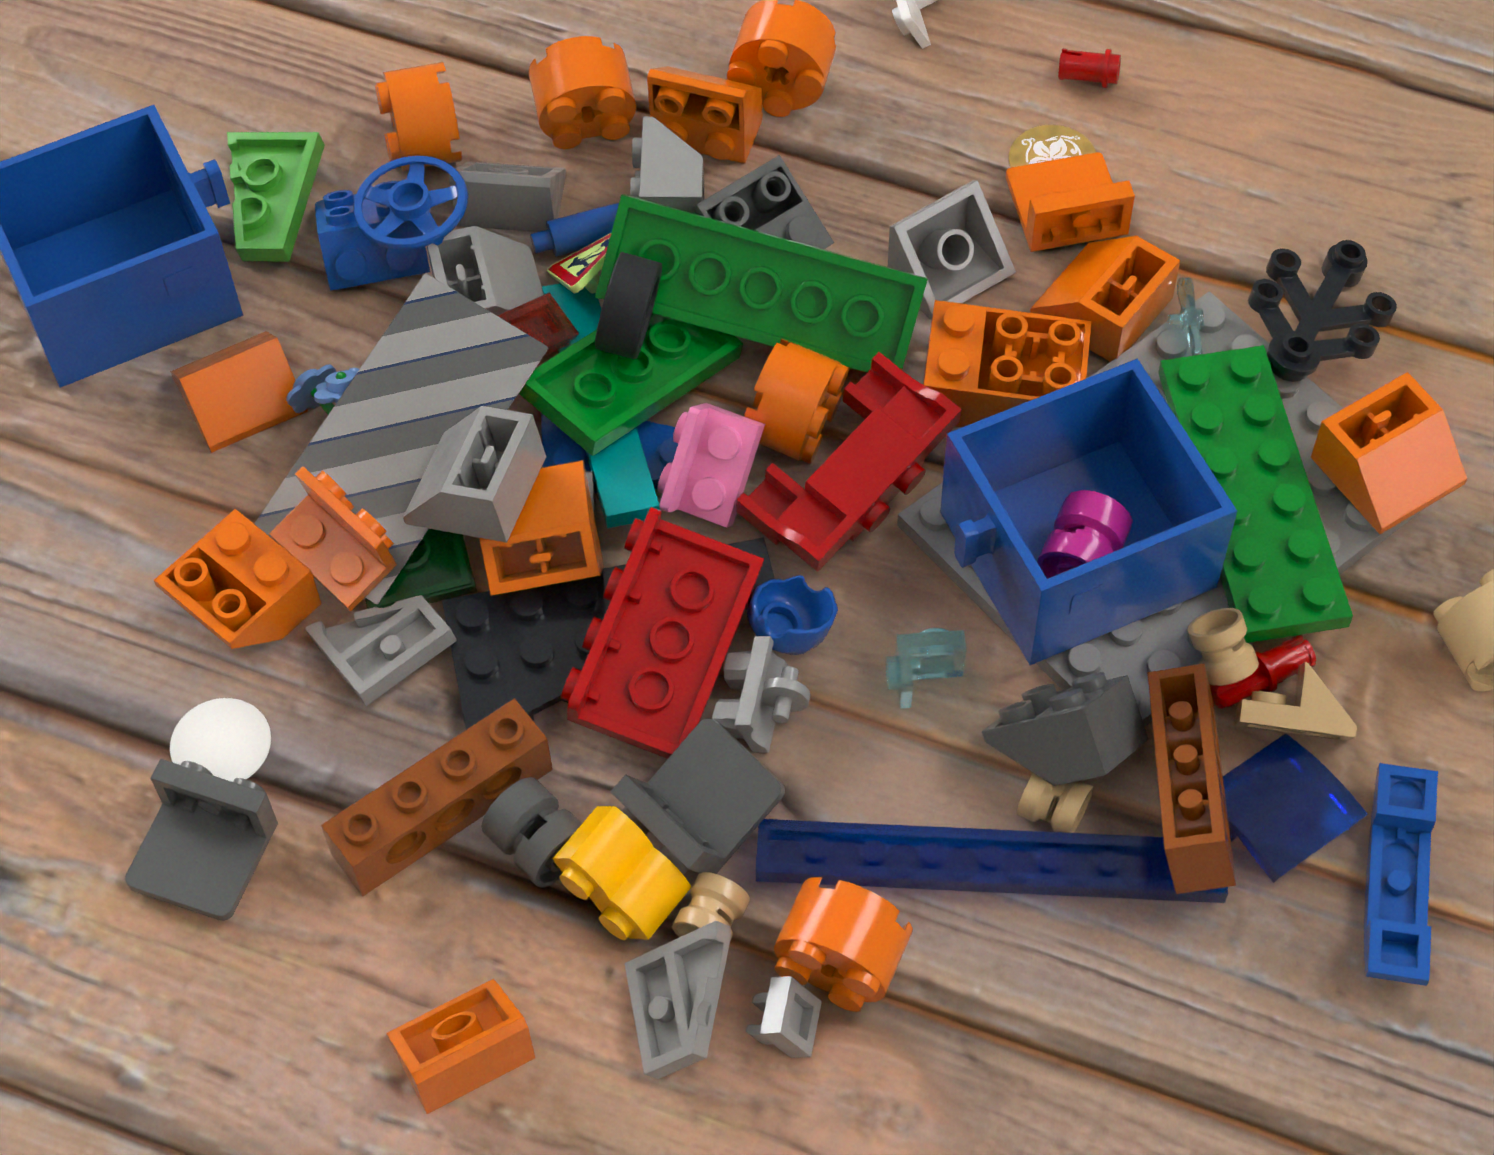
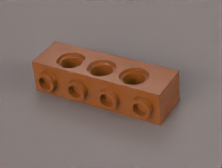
(1190, 780)
(436, 797)

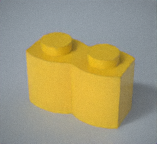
(621, 874)

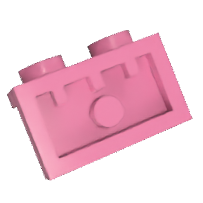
(709, 463)

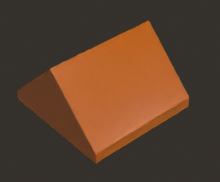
(238, 390)
(462, 1045)

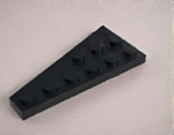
(532, 639)

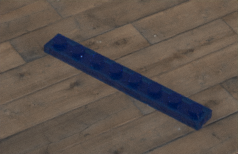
(970, 860)

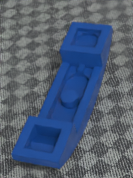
(1398, 875)

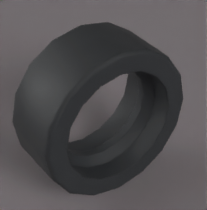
(628, 305)

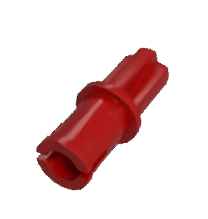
(1273, 668)

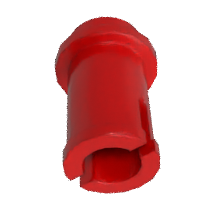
(1090, 66)

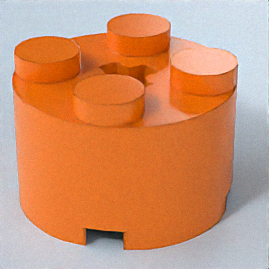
(784, 53)
(582, 91)
(419, 113)
(796, 398)
(842, 942)

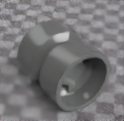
(531, 827)

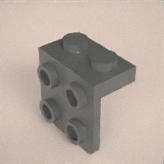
(702, 799)
(202, 840)

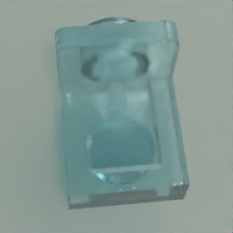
(922, 656)

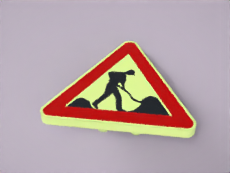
(581, 267)

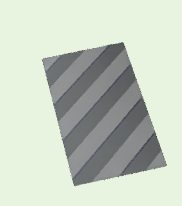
(419, 380)

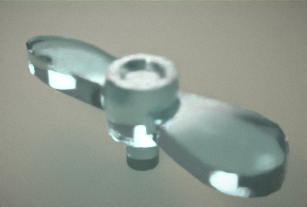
(1190, 317)

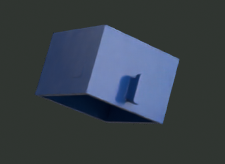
(114, 244)
(1100, 436)

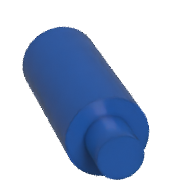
(575, 231)

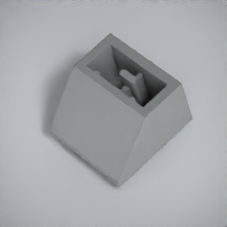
(669, 168)
(486, 268)
(479, 475)

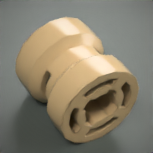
(1223, 646)
(1041, 798)
(712, 900)

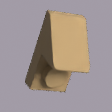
(1313, 713)

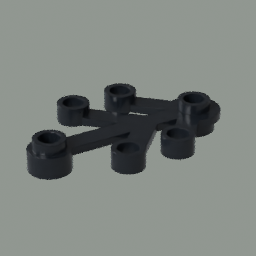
(1295, 353)

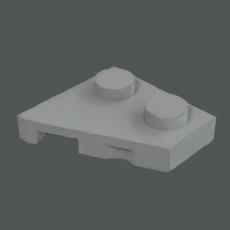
(383, 645)
(677, 998)

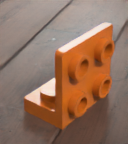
(1069, 201)
(340, 548)

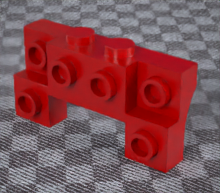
(862, 474)

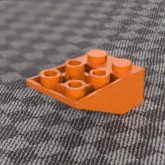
(1001, 357)

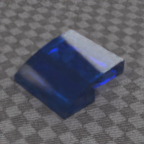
(1287, 806)

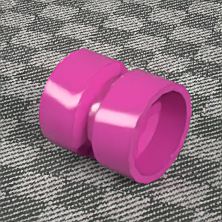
(1083, 531)

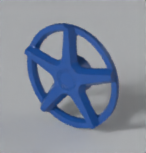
(411, 202)

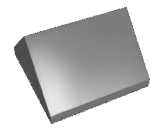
(511, 195)
(952, 246)

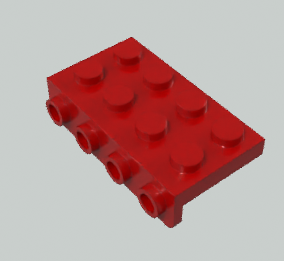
(661, 636)

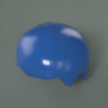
(791, 614)

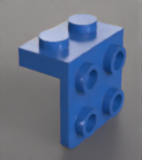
(350, 256)

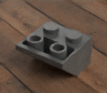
(768, 203)
(1072, 730)

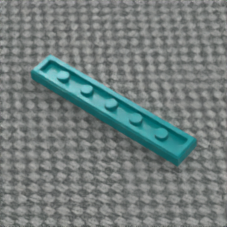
(620, 468)

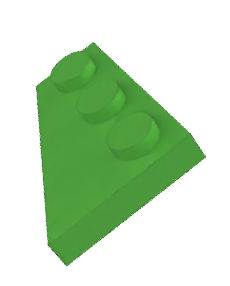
(271, 190)

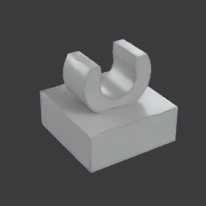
(788, 1017)

